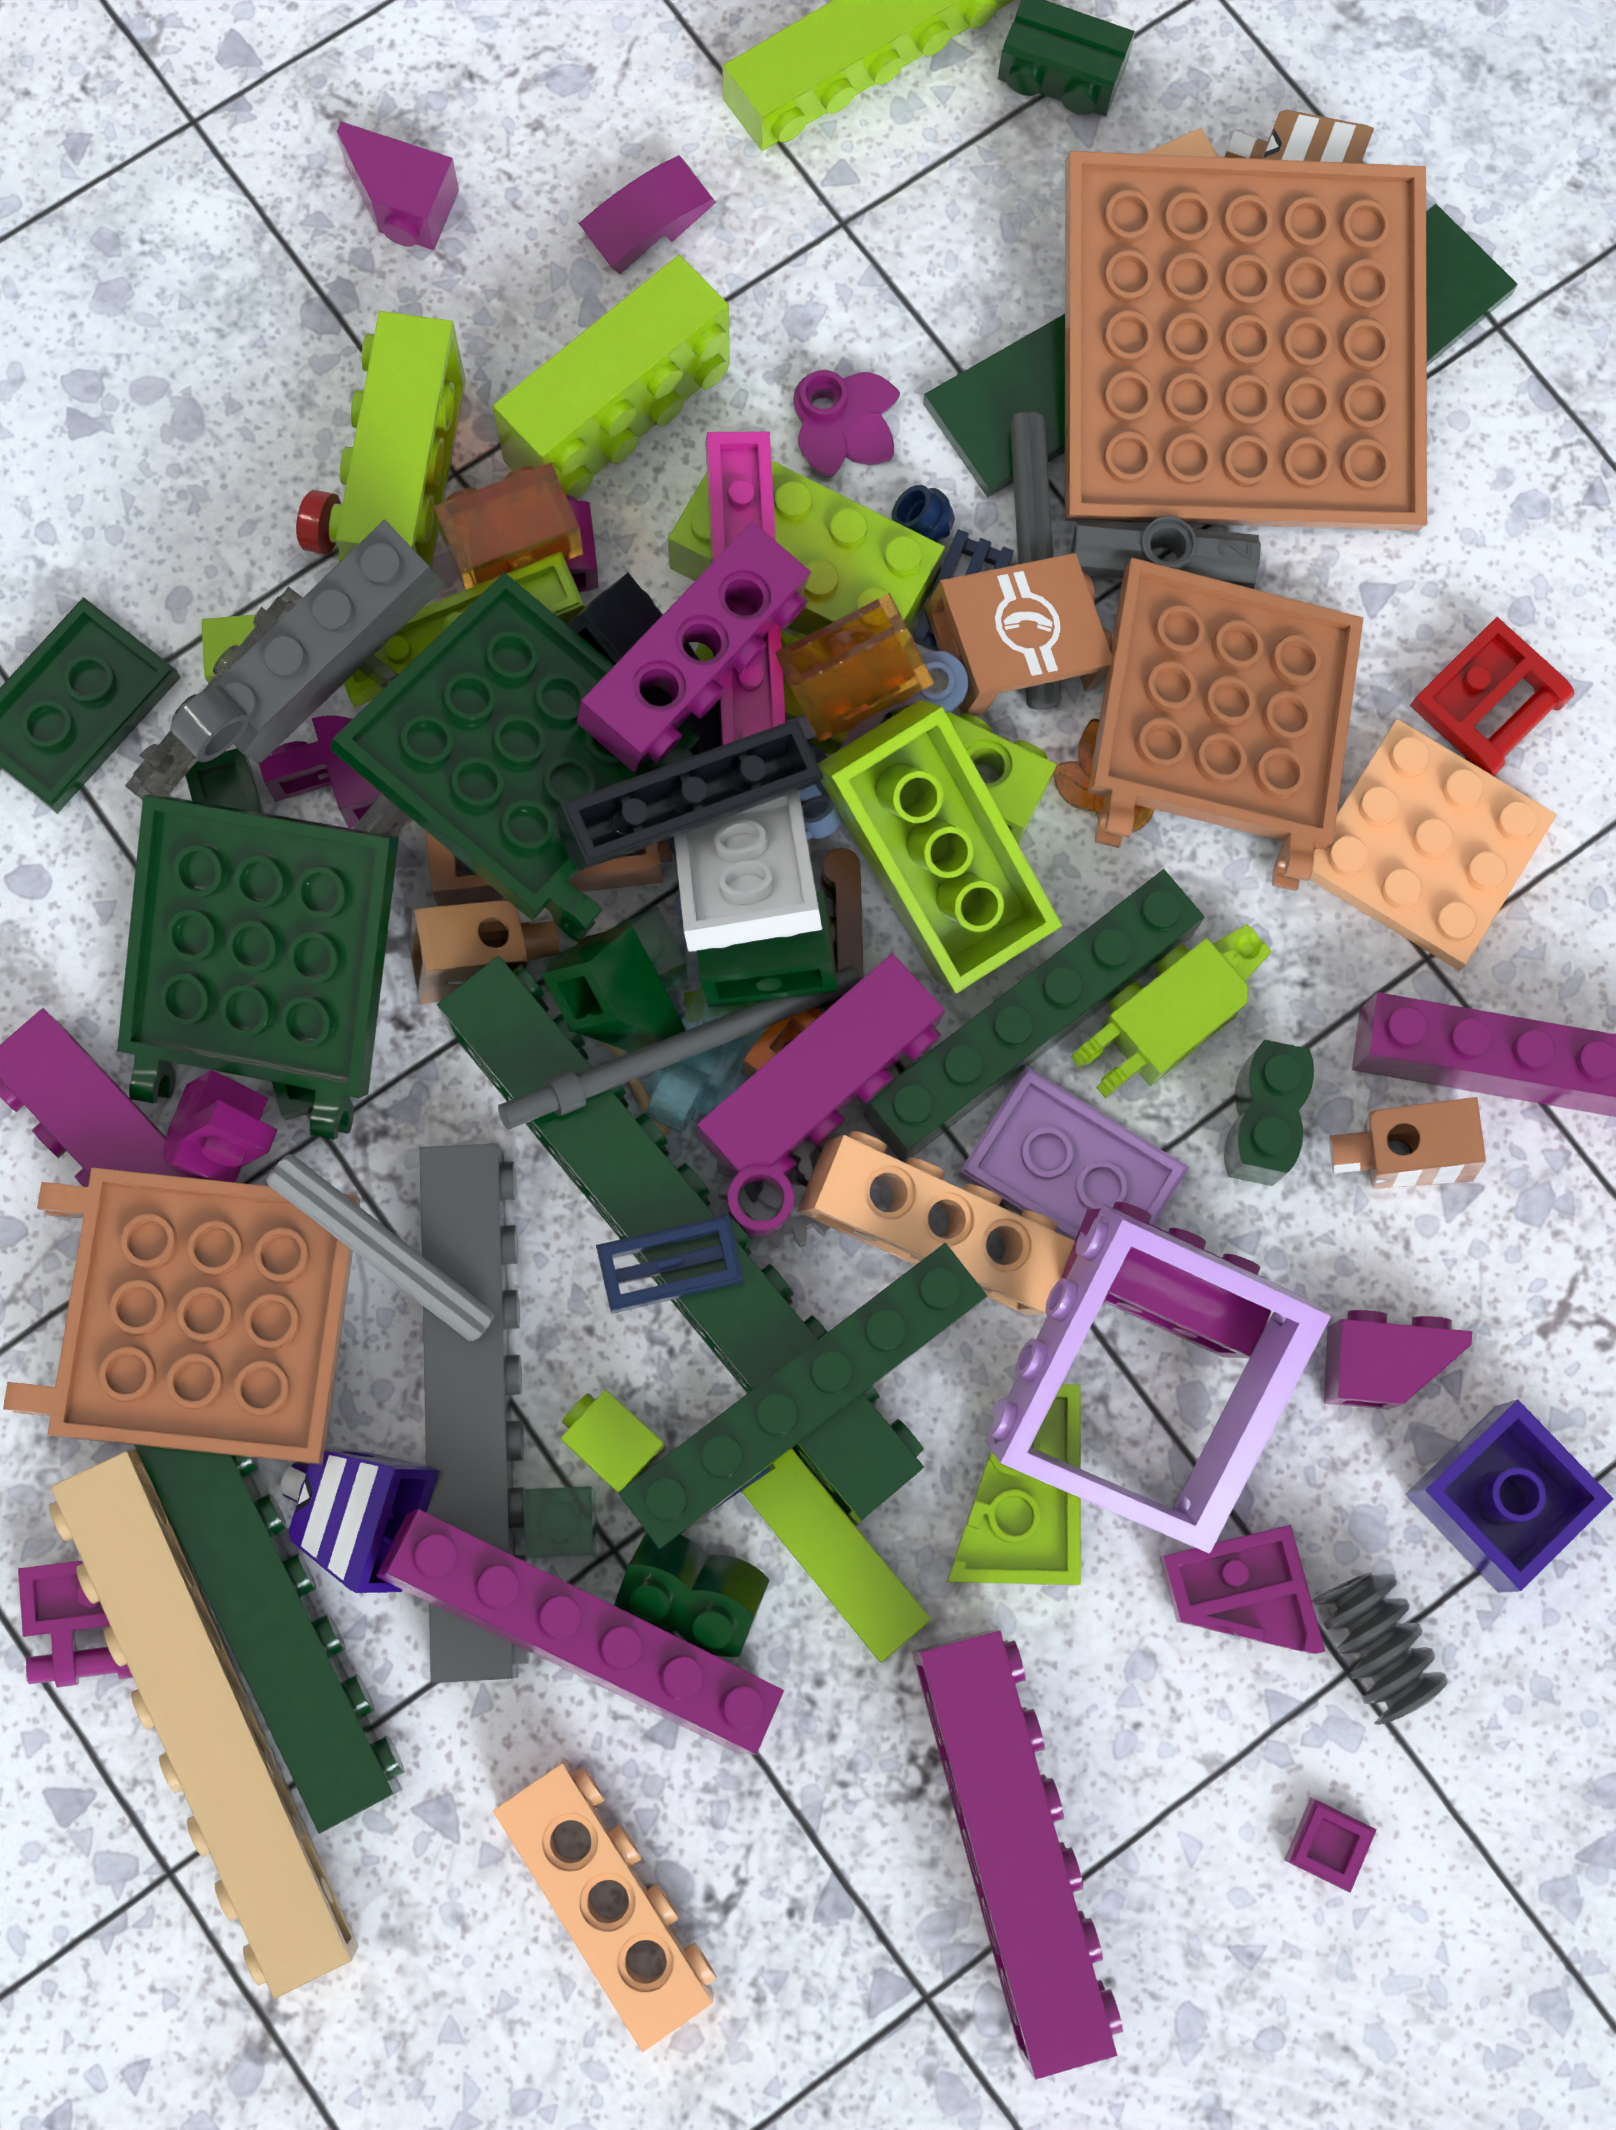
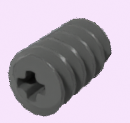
(1383, 1645)

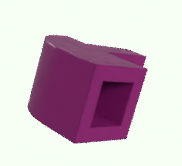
(306, 767)
(217, 1128)

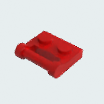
(1478, 682)

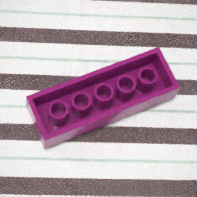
(1014, 1853)

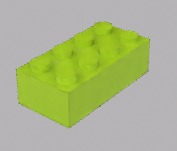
(618, 378)
(402, 433)
(845, 546)
(938, 845)

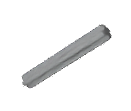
(380, 1247)

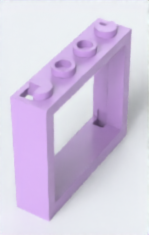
(1243, 1422)

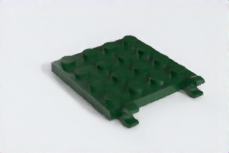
(489, 745)
(256, 952)

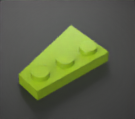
(1022, 1525)

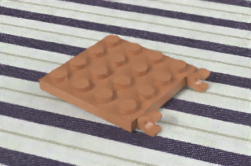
(1225, 712)
(195, 1319)

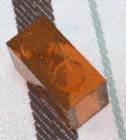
(508, 524)
(854, 668)

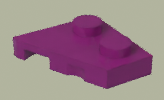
(1246, 1590)

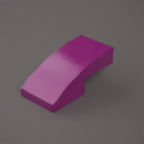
(645, 210)

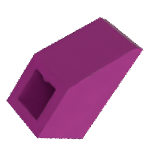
(1386, 1362)

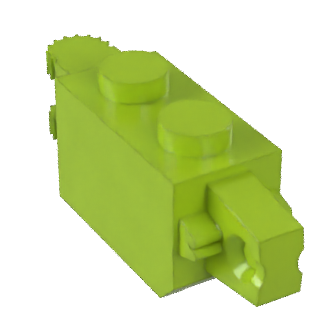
(1178, 1010)

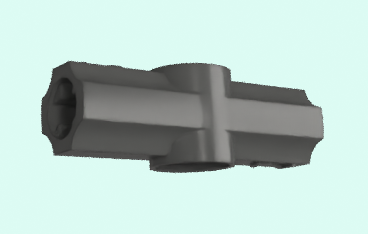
(1108, 546)

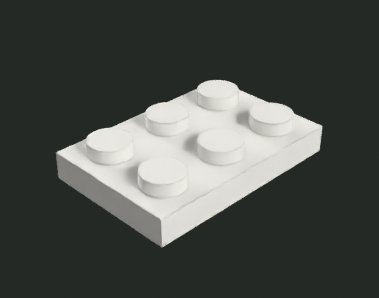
(747, 877)

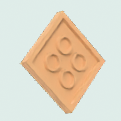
(1430, 844)

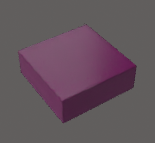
(1330, 1844)

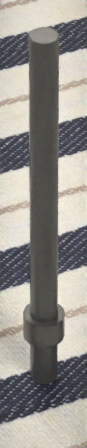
(569, 1091)

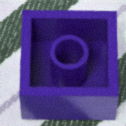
(1509, 1497)

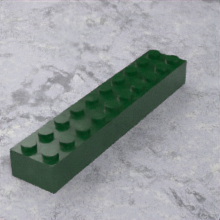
(637, 1191)

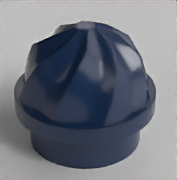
(924, 512)

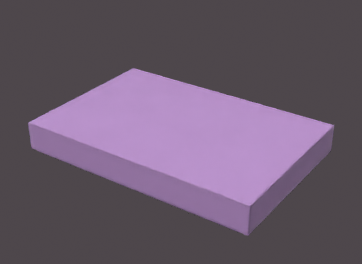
(1067, 1157)

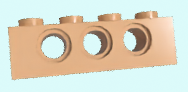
(841, 1199)
(646, 2005)

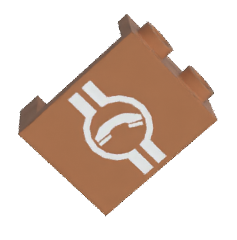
(1021, 628)

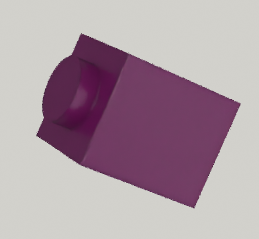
(401, 185)

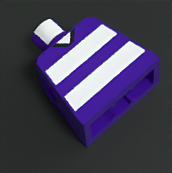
(353, 1511)

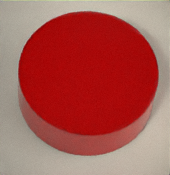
(314, 520)

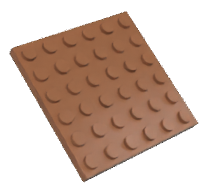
(1245, 341)

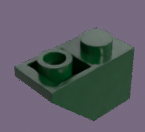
(613, 991)

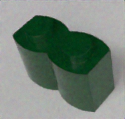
(1268, 1101)
(694, 1593)

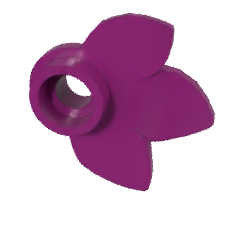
(851, 426)

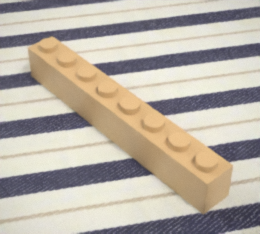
(204, 1723)

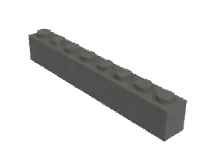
(472, 1385)

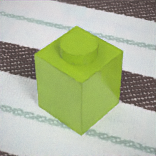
(610, 1439)

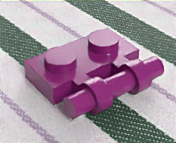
(57, 1605)

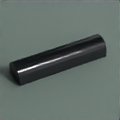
(686, 795)

